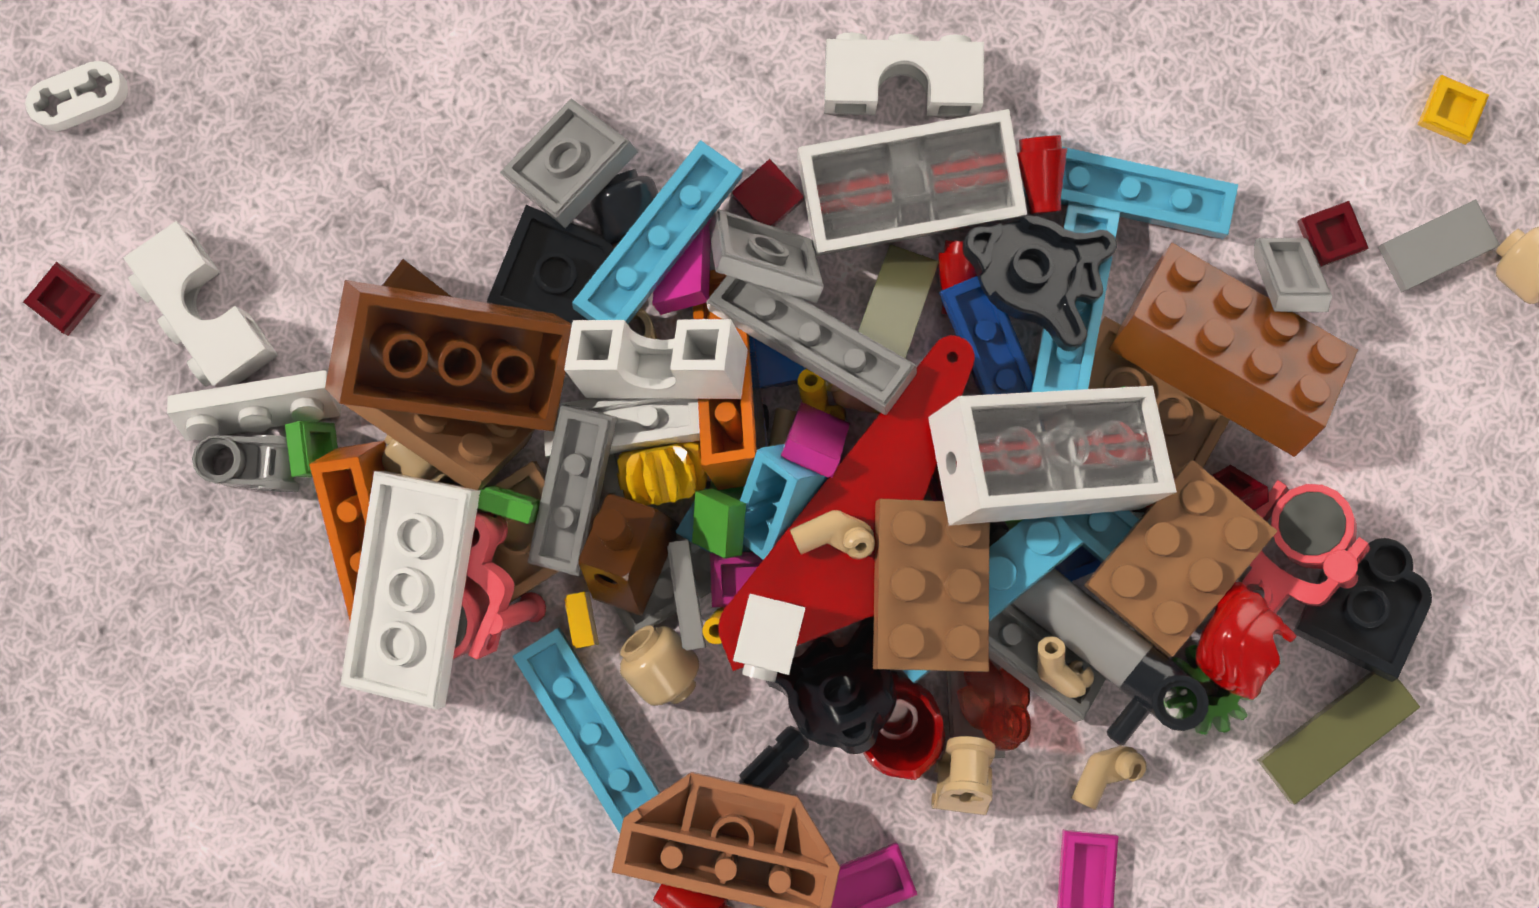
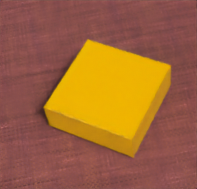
(1453, 109)
(581, 620)

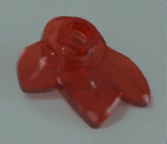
(996, 706)

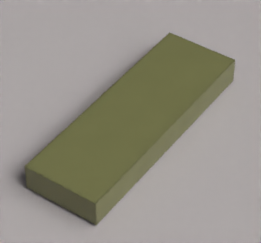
(898, 299)
(1337, 735)

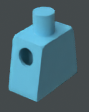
(775, 497)

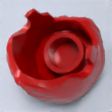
(1239, 642)
(912, 735)

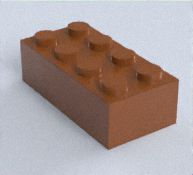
(1234, 350)
(447, 357)

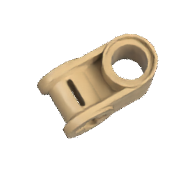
(964, 776)

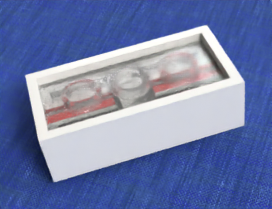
(911, 182)
(1050, 454)

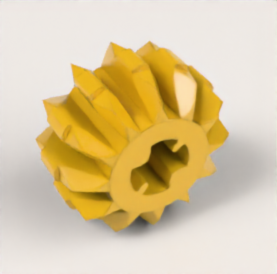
(661, 473)

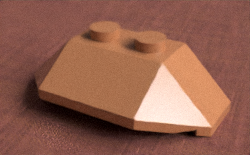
(729, 844)

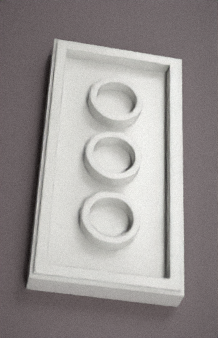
(410, 589)

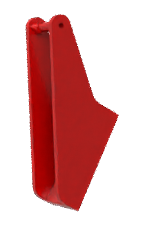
(887, 462)

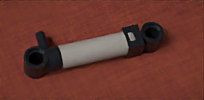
(1111, 650)

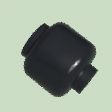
(622, 204)

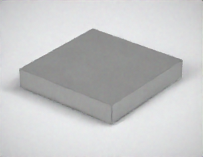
(569, 162)
(765, 256)

